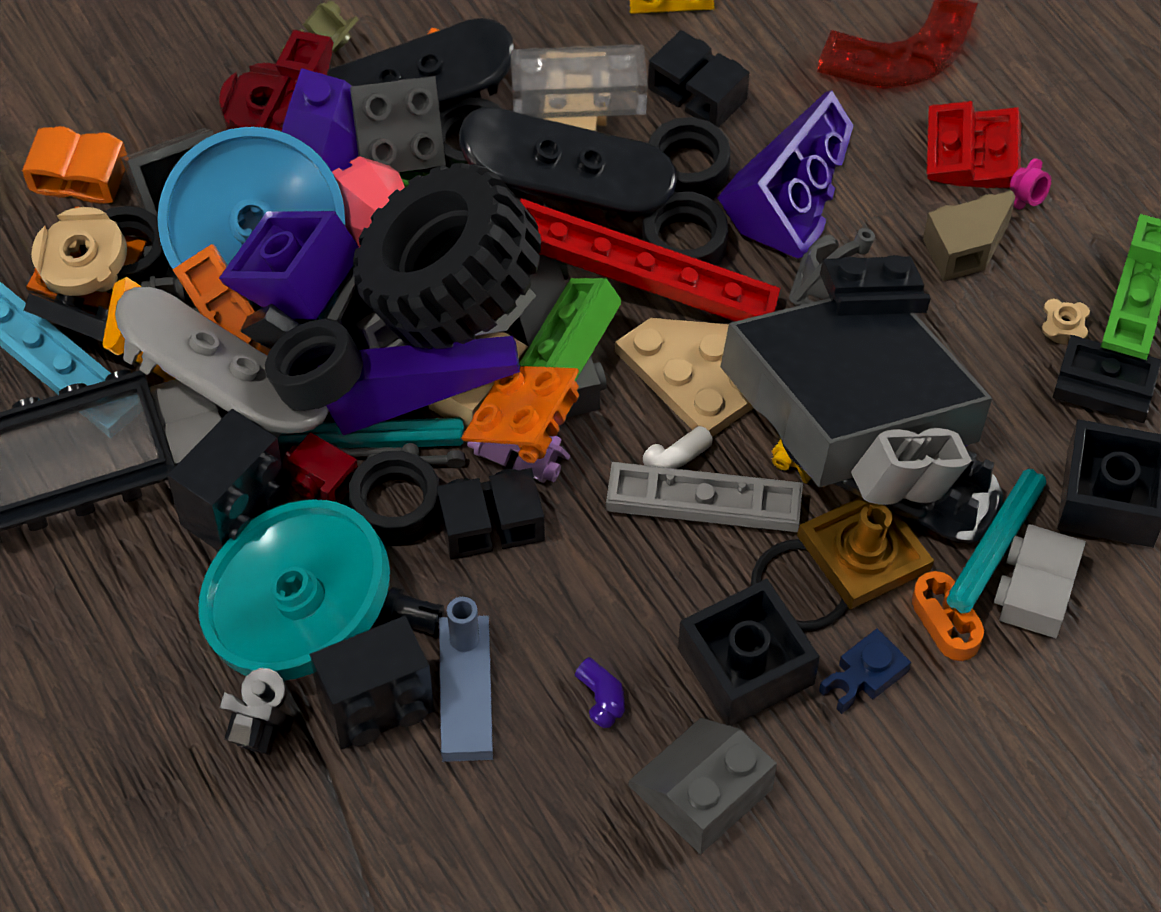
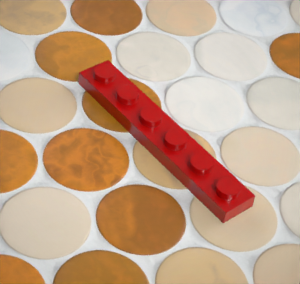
(651, 266)

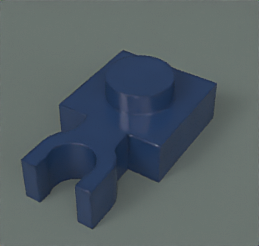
(869, 667)

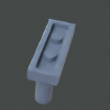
(465, 683)

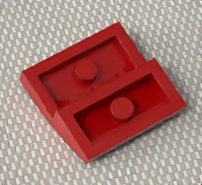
(973, 146)

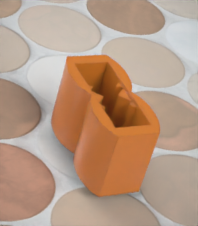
(75, 165)

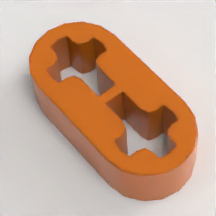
(939, 621)

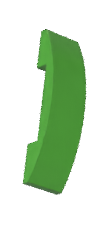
(1138, 294)

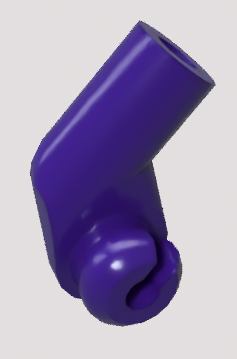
(607, 690)

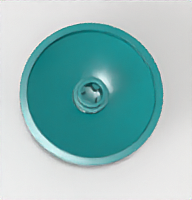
(293, 587)

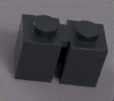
(689, 67)
(514, 507)

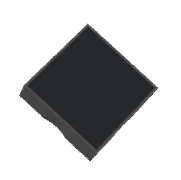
(846, 380)

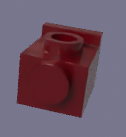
(319, 469)

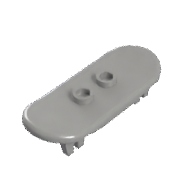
(205, 359)

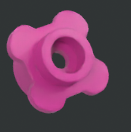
(1030, 185)

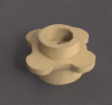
(1059, 329)

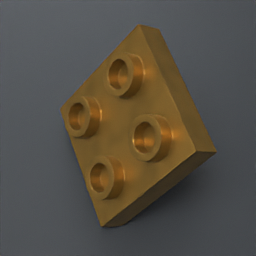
(864, 550)

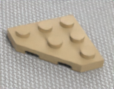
(684, 369)

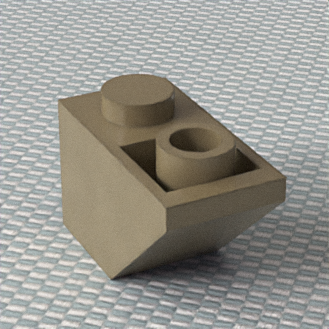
(967, 234)

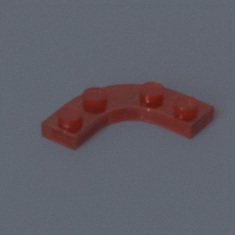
(902, 61)

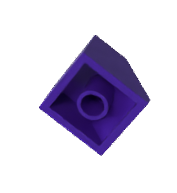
(293, 262)

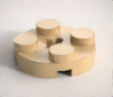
(92, 271)

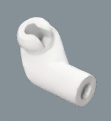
(681, 451)

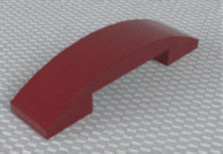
(301, 51)

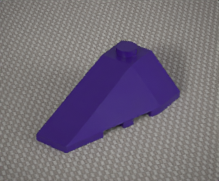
(323, 118)
(786, 185)
(412, 377)

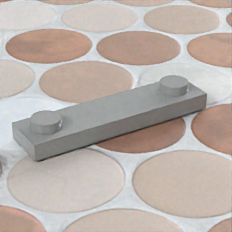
(704, 496)

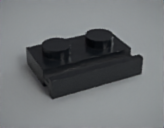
(874, 285)
(69, 313)
(1106, 379)

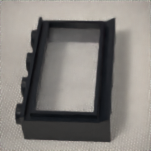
(79, 450)

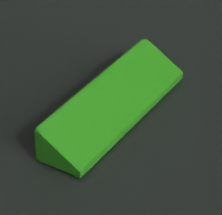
(574, 325)

